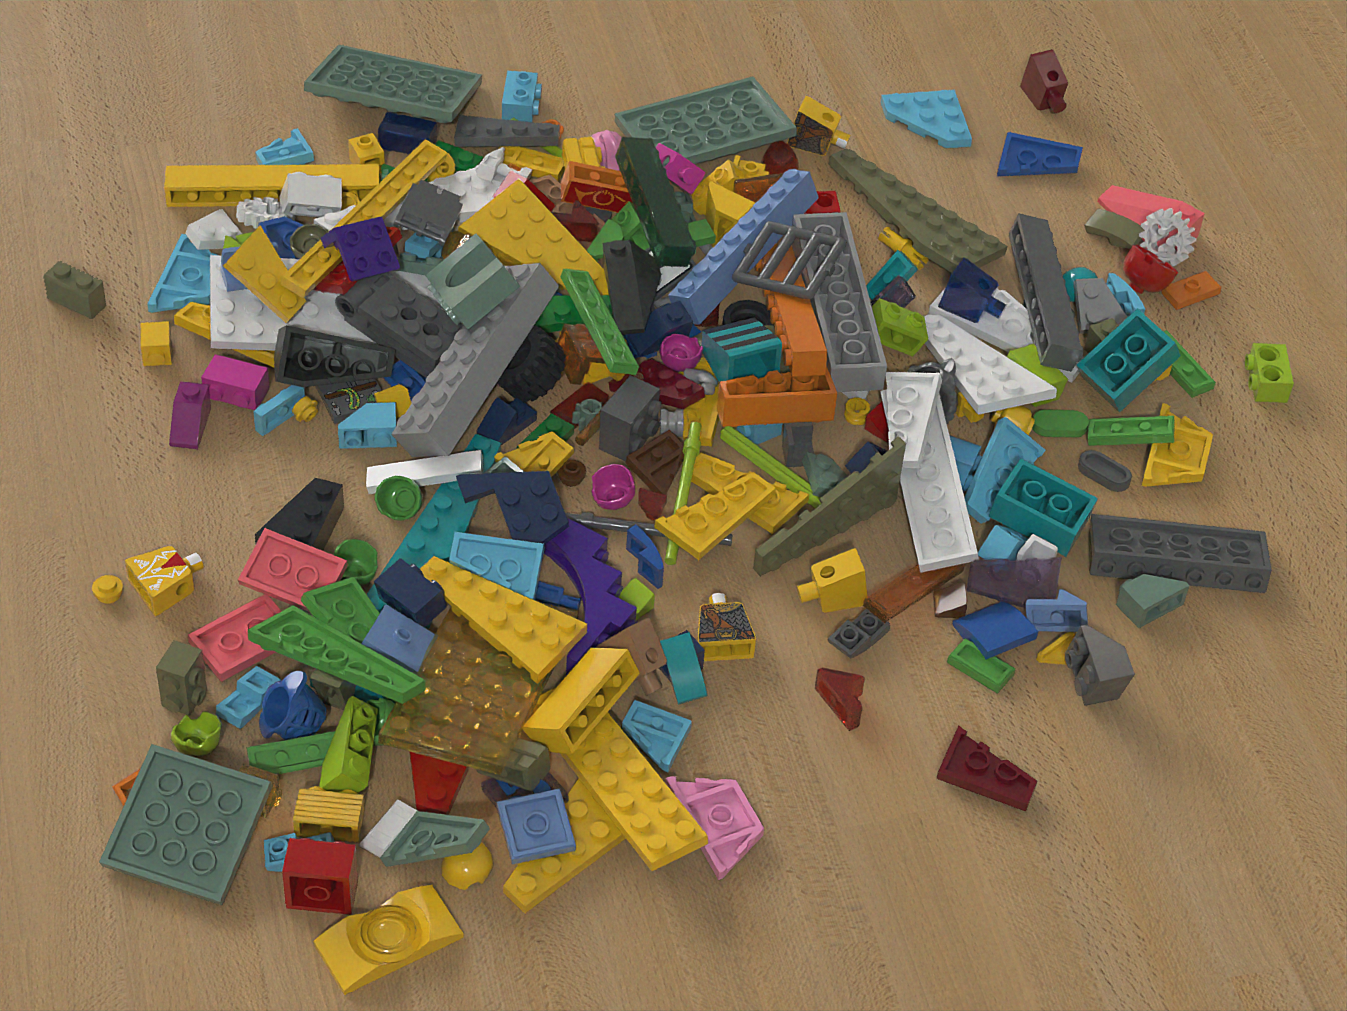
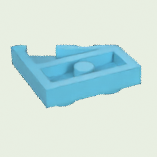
(656, 732)

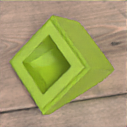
(638, 596)

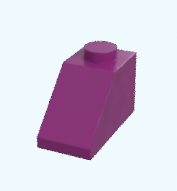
(189, 415)

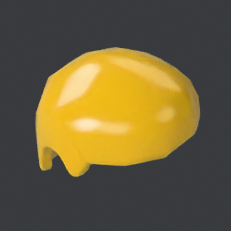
(468, 868)

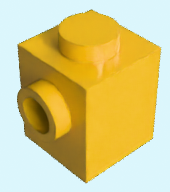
(366, 150)

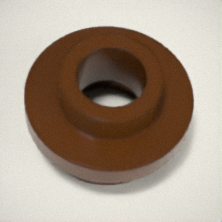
(572, 473)

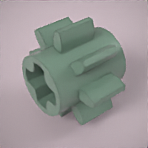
(586, 412)

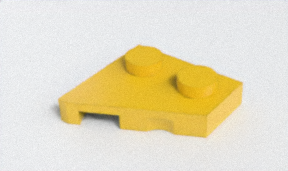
(544, 454)

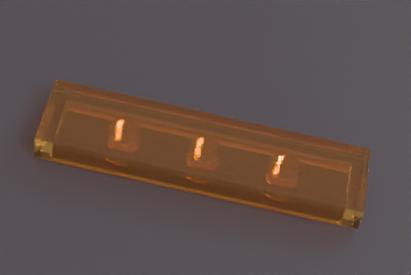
(908, 590)

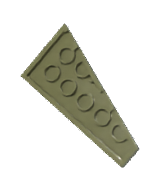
(842, 507)

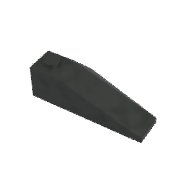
(631, 284)
(318, 358)

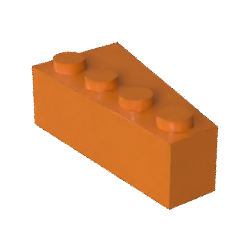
(776, 399)

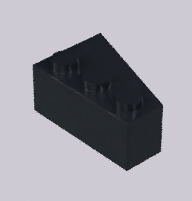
(310, 514)

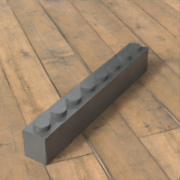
(1045, 293)

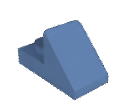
(1058, 614)

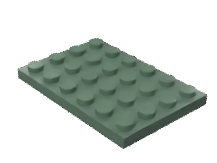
(393, 83)
(710, 121)

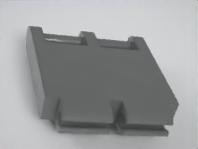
(429, 212)

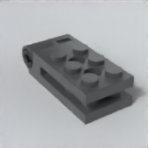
(399, 319)

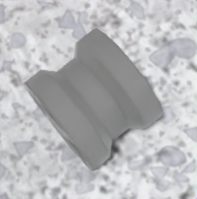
(671, 421)

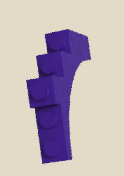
(583, 558)

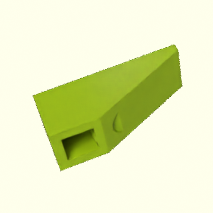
(351, 749)

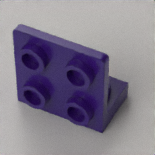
(364, 248)

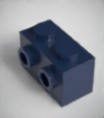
(411, 593)

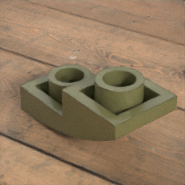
(1119, 229)

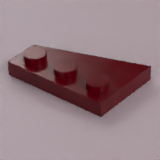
(674, 387)
(979, 771)

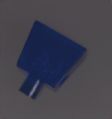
(971, 293)

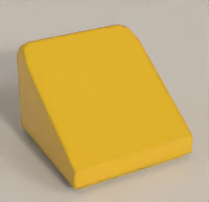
(397, 394)

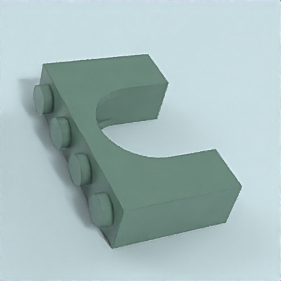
(470, 282)

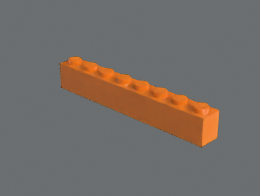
(794, 322)

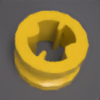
(856, 404)

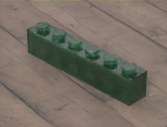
(655, 202)

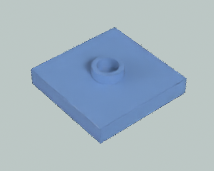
(398, 639)
(536, 826)

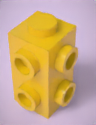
(723, 176)

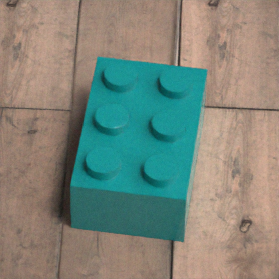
(1128, 360)
(1043, 506)

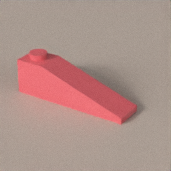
(1138, 205)

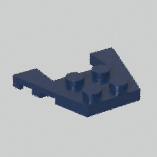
(526, 501)

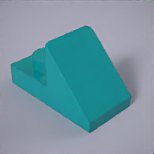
(897, 265)

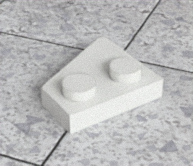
(211, 230)

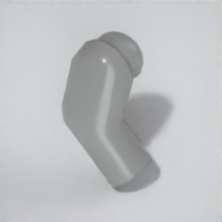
(703, 378)

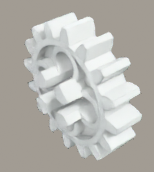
(259, 210)
(1168, 223)

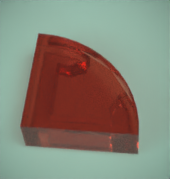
(651, 503)

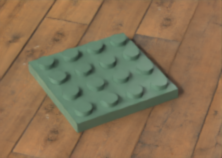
(186, 824)

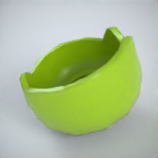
(198, 735)

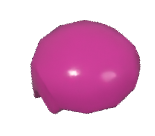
(680, 352)
(613, 487)

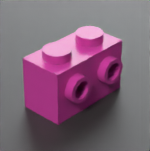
(236, 382)

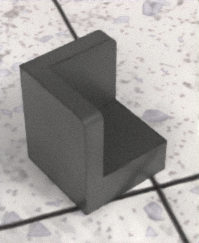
(796, 442)

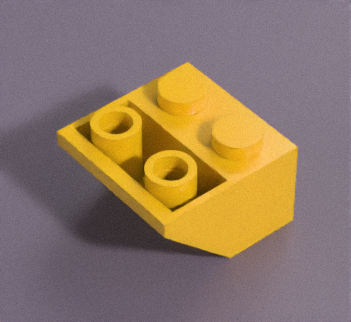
(724, 209)

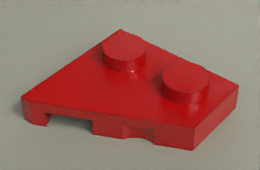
(436, 783)

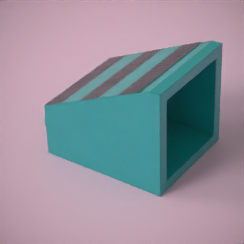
(741, 350)

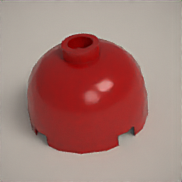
(1147, 271)

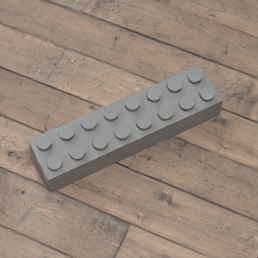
(843, 308)
(473, 367)

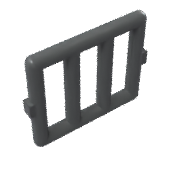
(787, 286)

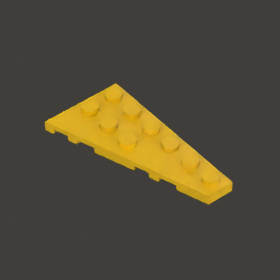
(529, 234)
(593, 837)

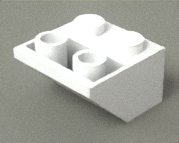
(311, 195)

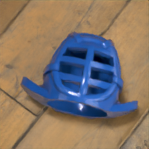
(291, 708)

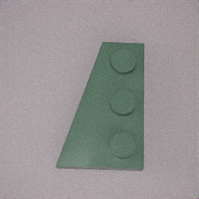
(434, 837)

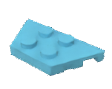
(183, 279)

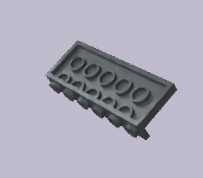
(1180, 552)

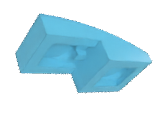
(247, 699)

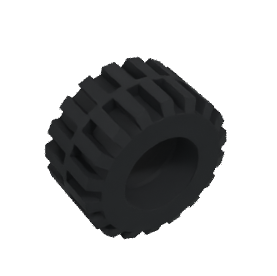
(533, 367)

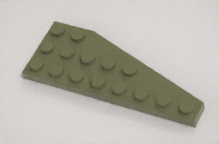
(932, 228)

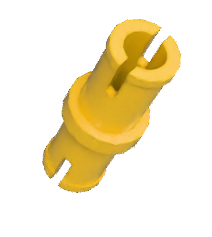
(896, 243)

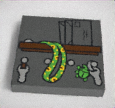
(347, 397)

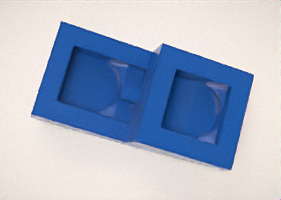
(649, 559)

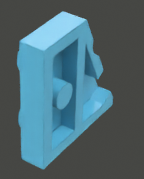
(288, 152)

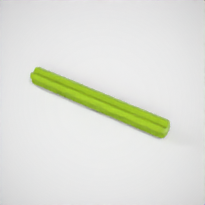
(768, 463)

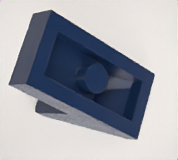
(506, 420)

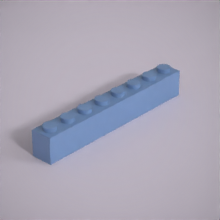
(712, 276)

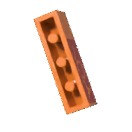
(594, 187)

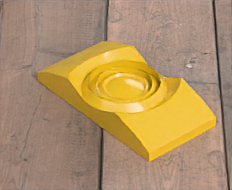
(387, 937)

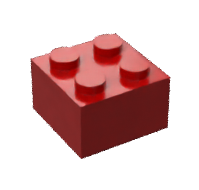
(320, 876)

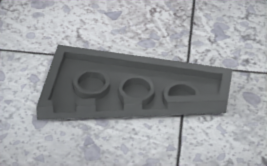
(483, 131)

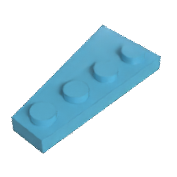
(998, 461)

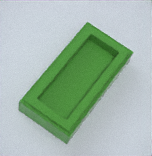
(989, 672)

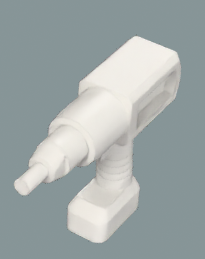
(494, 164)

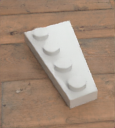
(911, 411)

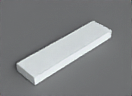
(427, 470)

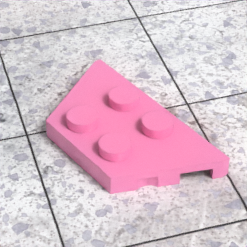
(724, 816)

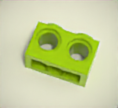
(1269, 372)

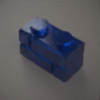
(405, 132)

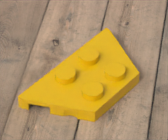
(1182, 460)

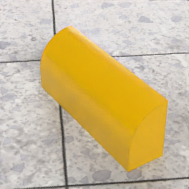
(582, 699)

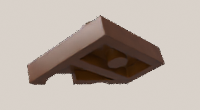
(658, 462)

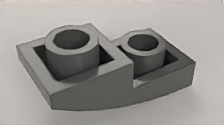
(859, 635)

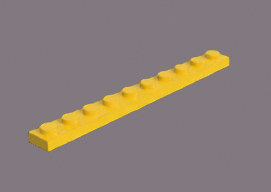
(379, 202)

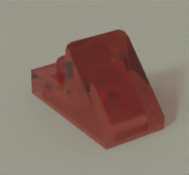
(579, 223)
(841, 694)

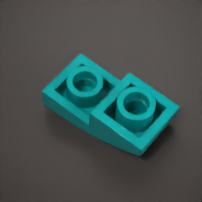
(684, 668)

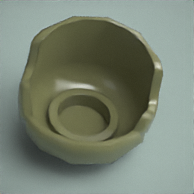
(305, 238)

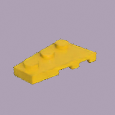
(260, 271)

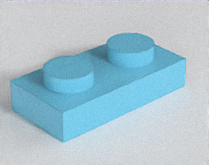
(277, 409)

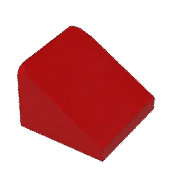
(877, 423)

